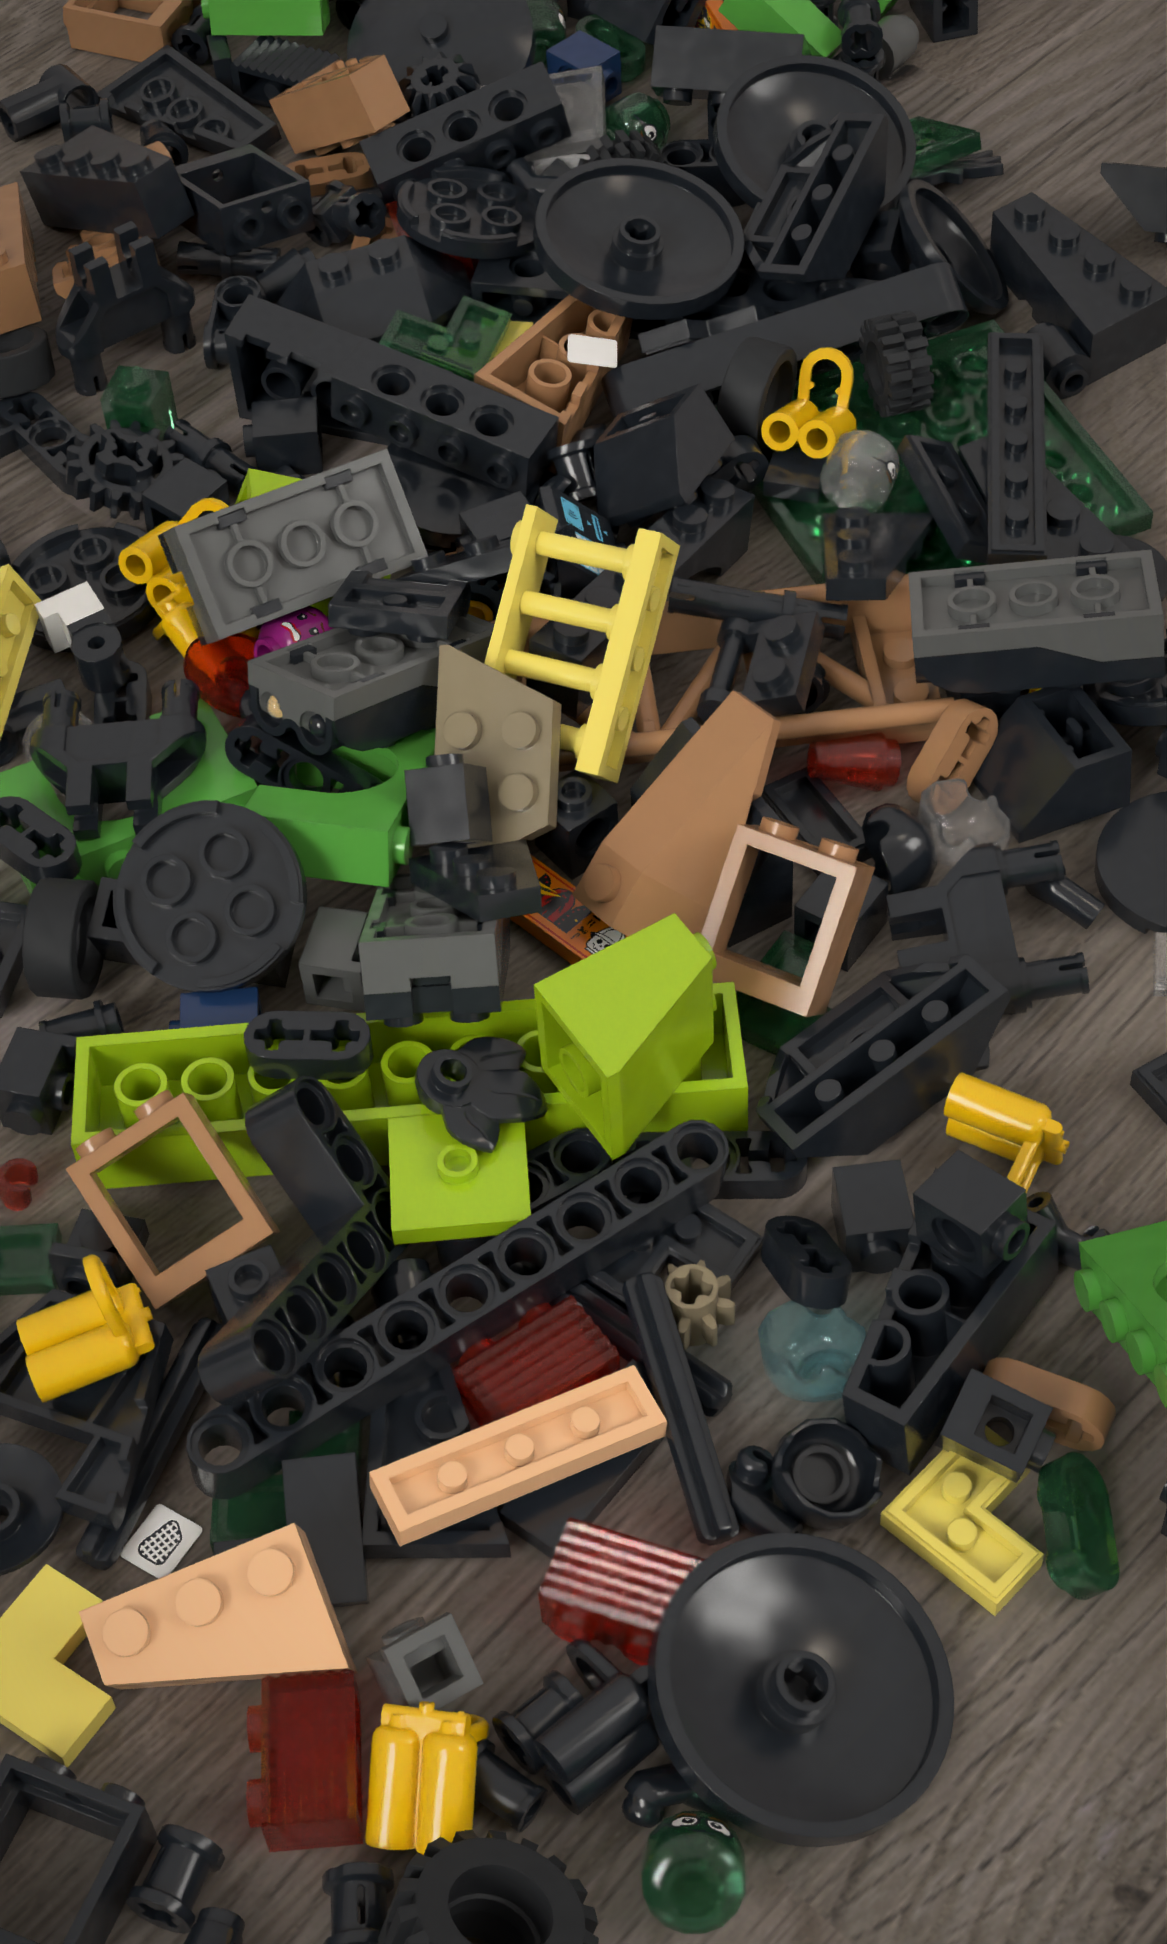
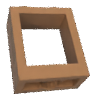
(99, 30)
(800, 995)
(189, 1272)

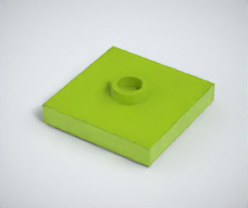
(451, 1189)

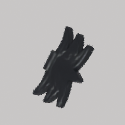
(968, 167)

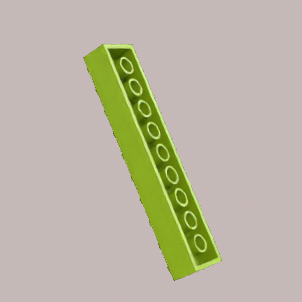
(212, 1064)

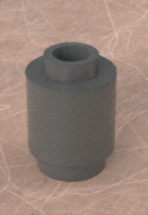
(899, 42)

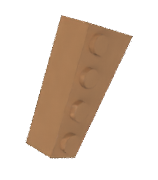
(17, 270)
(538, 369)

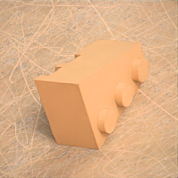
(222, 1620)

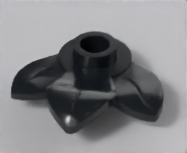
(485, 1092)

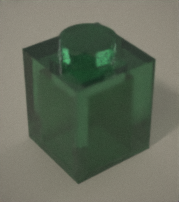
(140, 397)

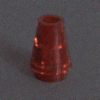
(856, 761)

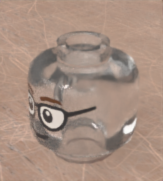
(860, 468)

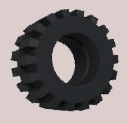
(487, 1893)

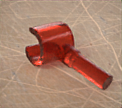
(17, 1172)

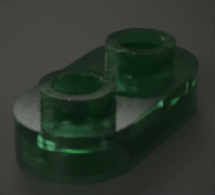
(631, 48)
(1078, 1526)

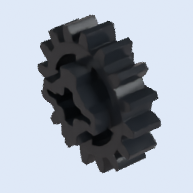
(122, 466)

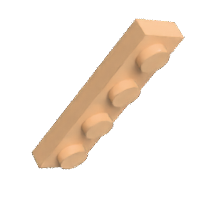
(516, 1455)

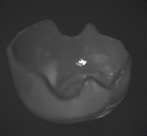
(960, 820)

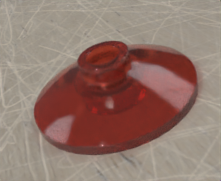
(221, 670)

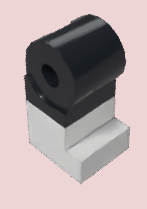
(82, 623)

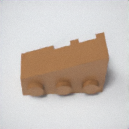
(340, 105)

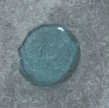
(809, 1352)

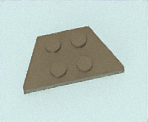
(510, 734)

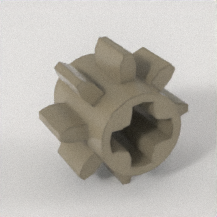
(699, 1303)

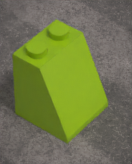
(627, 1027)

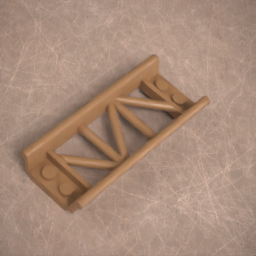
(885, 684)

